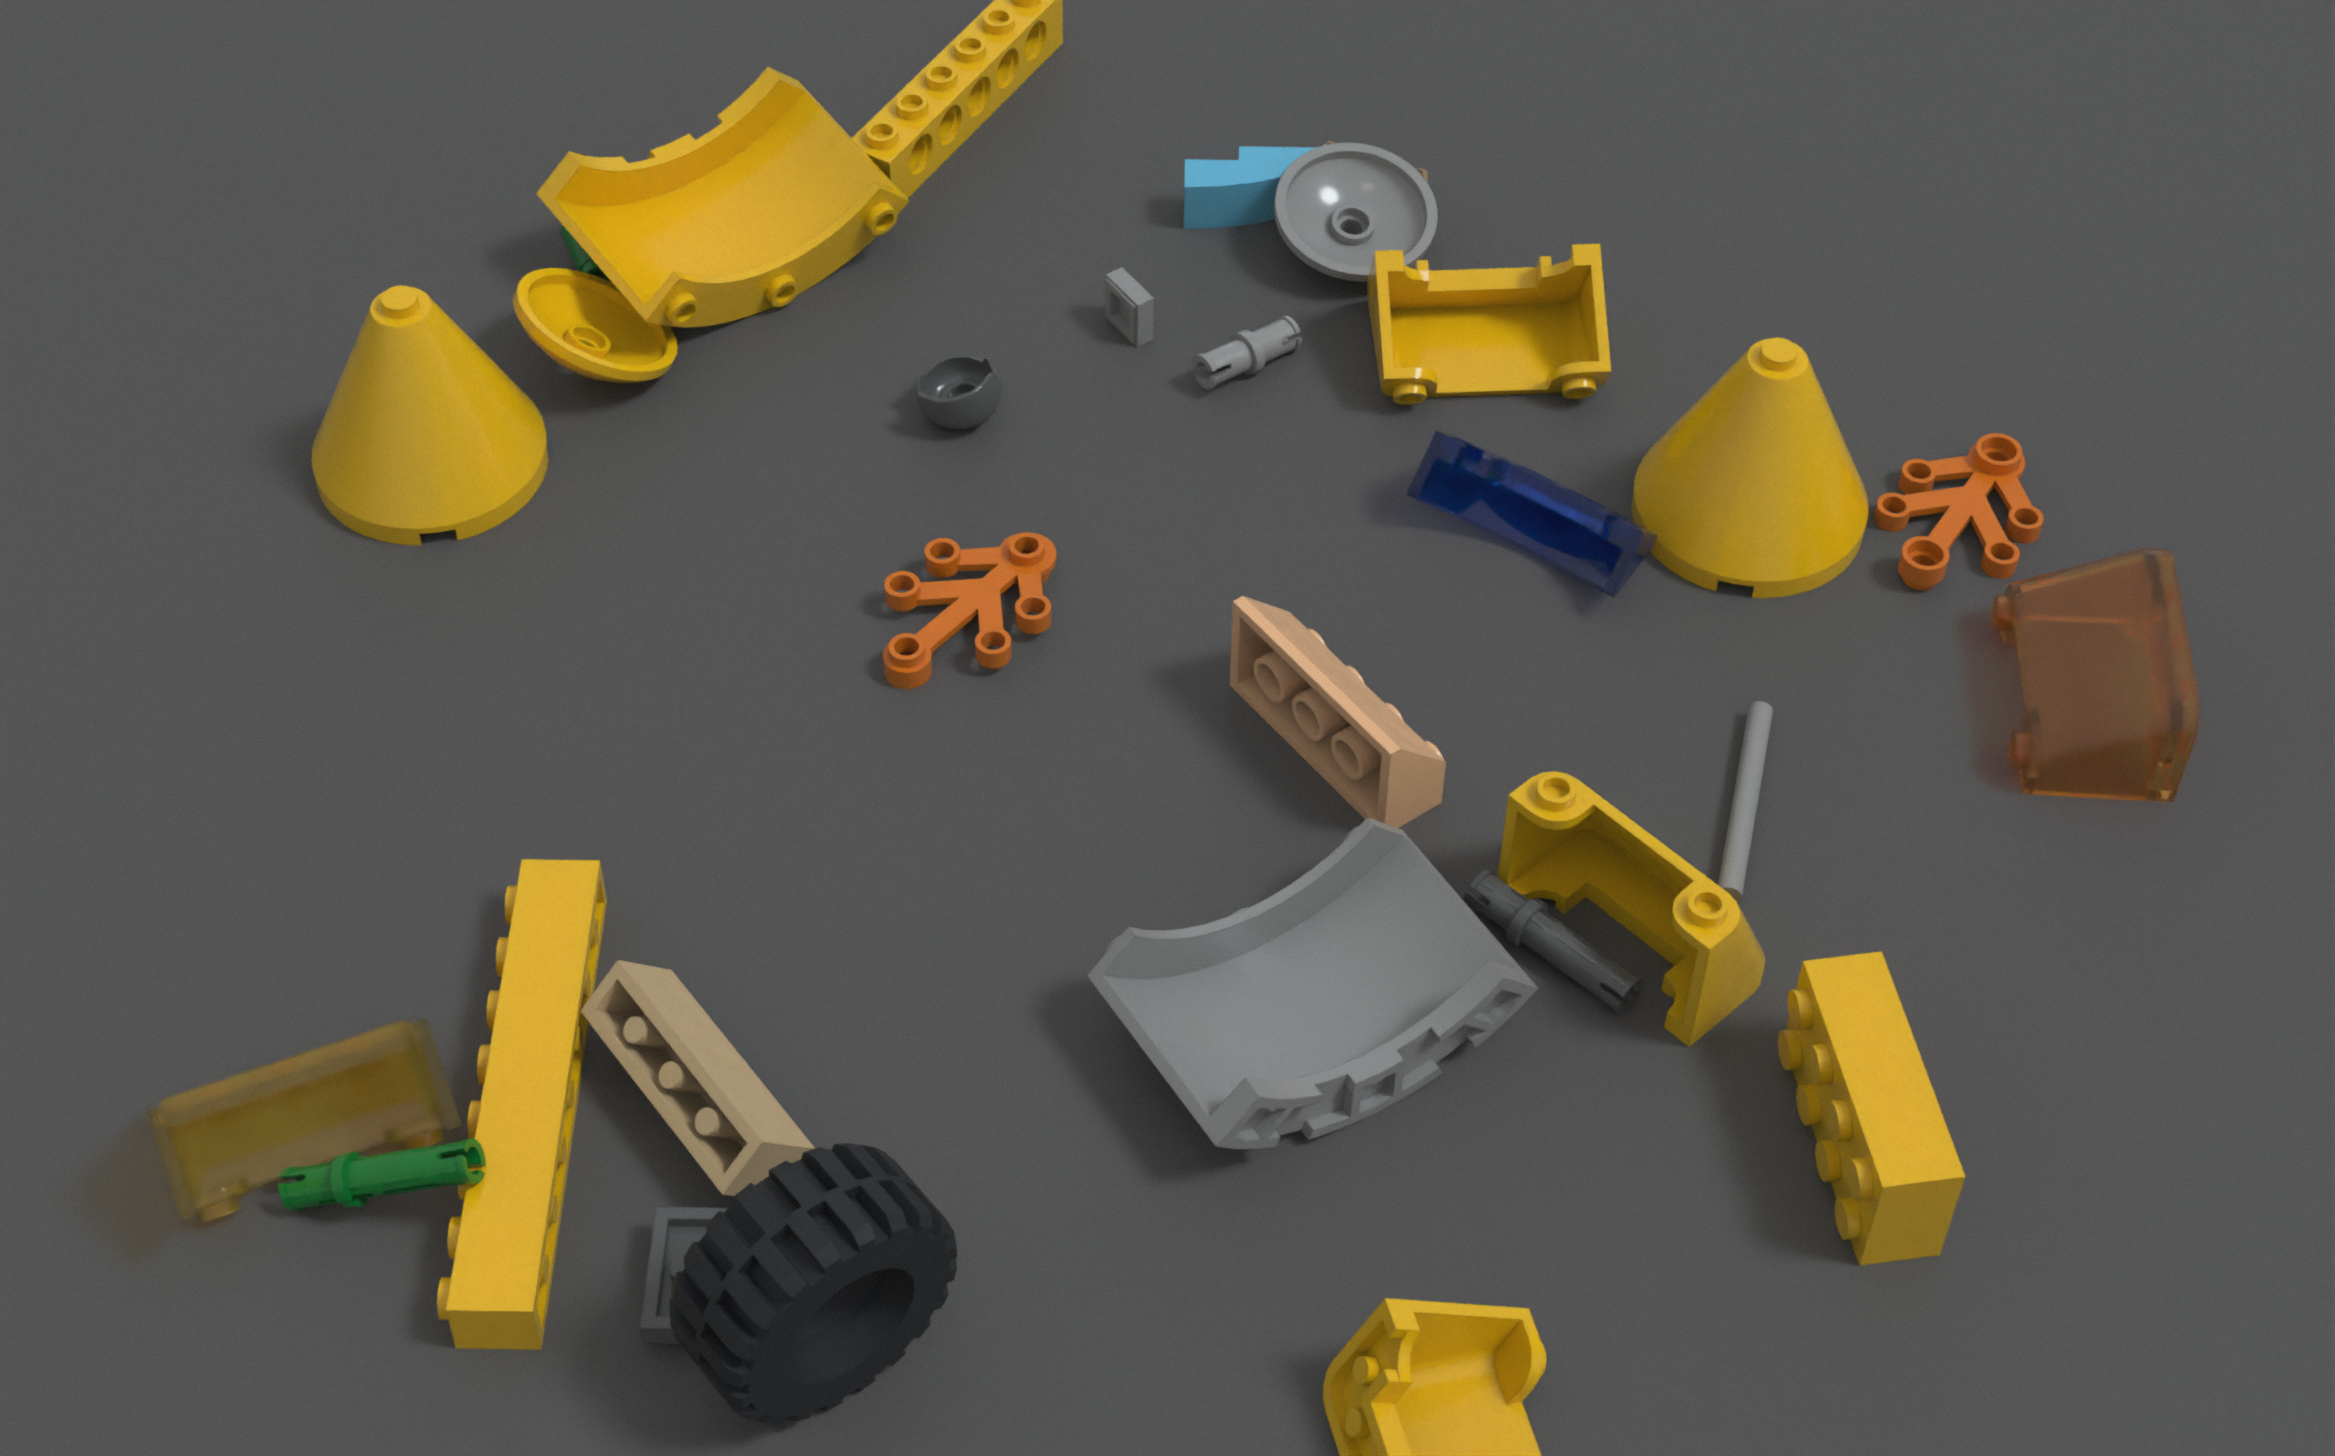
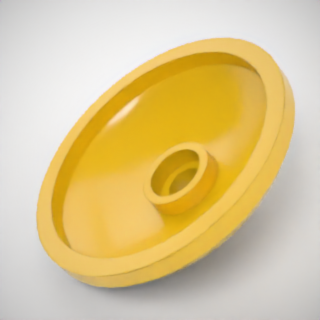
(591, 327)

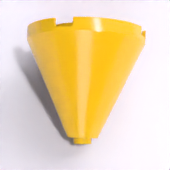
(425, 430)
(1755, 481)

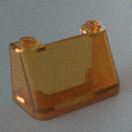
(2102, 678)

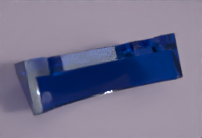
(1531, 512)

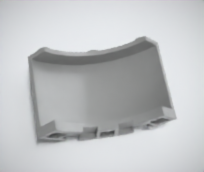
(1315, 995)

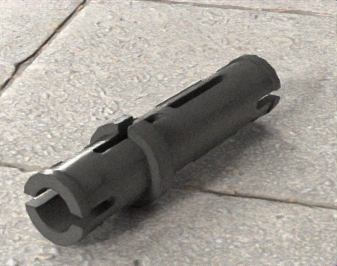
(1531, 925)

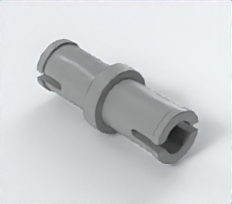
(1246, 352)

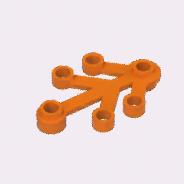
(1990, 463)
(1020, 560)

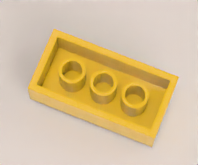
(1870, 1109)

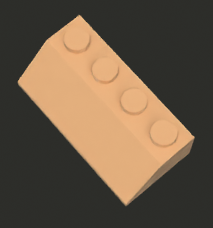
(1332, 716)

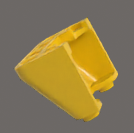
(1489, 328)
(1576, 845)
(1436, 1381)

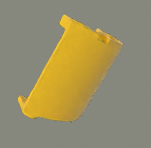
(728, 217)

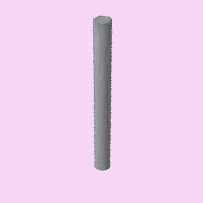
(1745, 799)

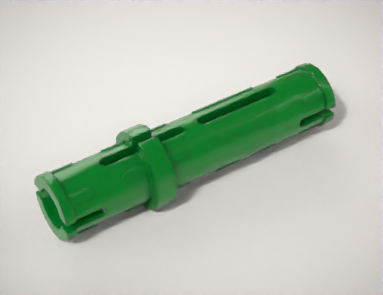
(358, 1178)

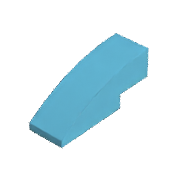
(1235, 190)

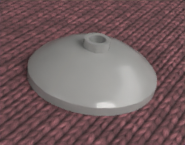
(1359, 193)

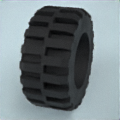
(812, 1282)

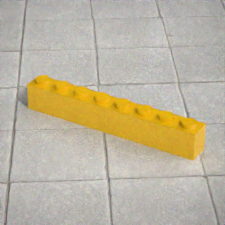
(526, 1108)

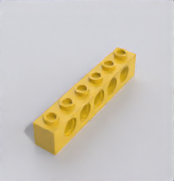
(961, 89)

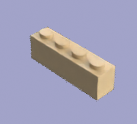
(693, 1076)

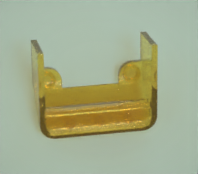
(301, 1113)

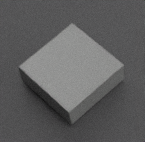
(1129, 307)

